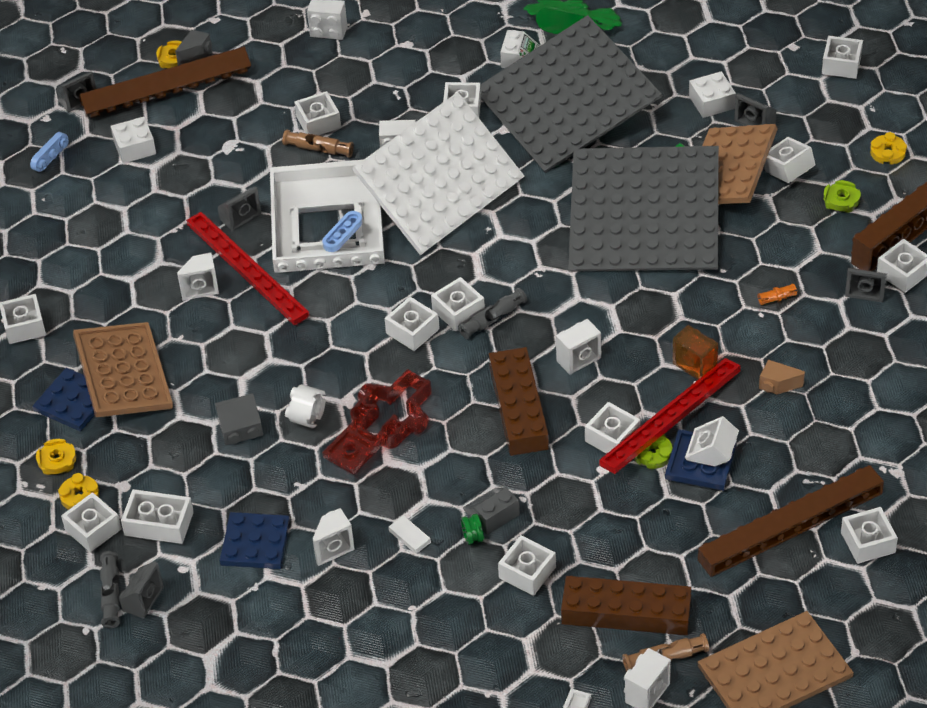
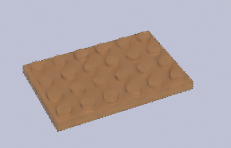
(741, 159)
(122, 369)
(776, 666)

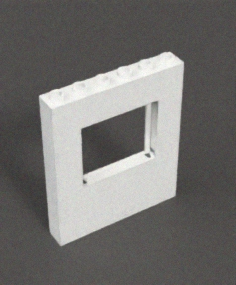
(316, 190)

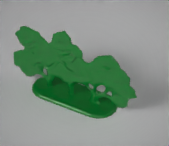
(557, 16)

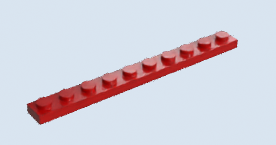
(248, 268)
(669, 416)

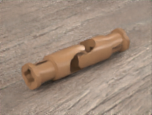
(322, 144)
(678, 649)

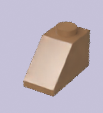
(780, 378)

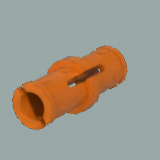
(777, 294)

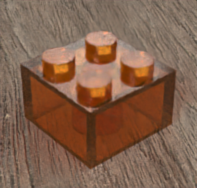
(694, 352)

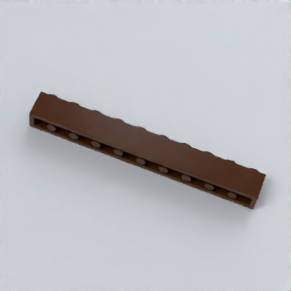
(165, 81)
(790, 520)

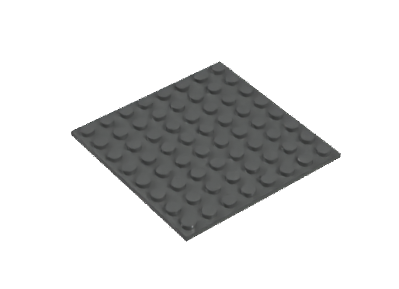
(567, 93)
(644, 209)

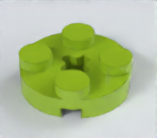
(848, 202)
(660, 458)

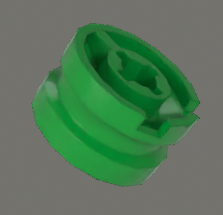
(472, 529)

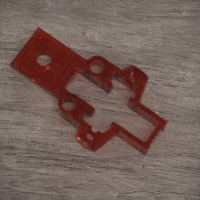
(366, 412)

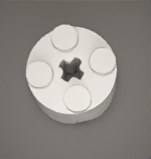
(305, 405)

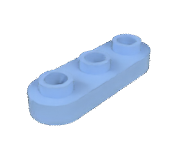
(49, 151)
(342, 231)

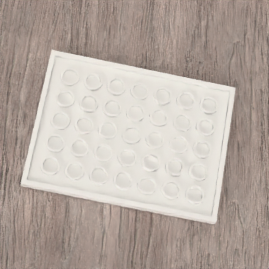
(438, 173)

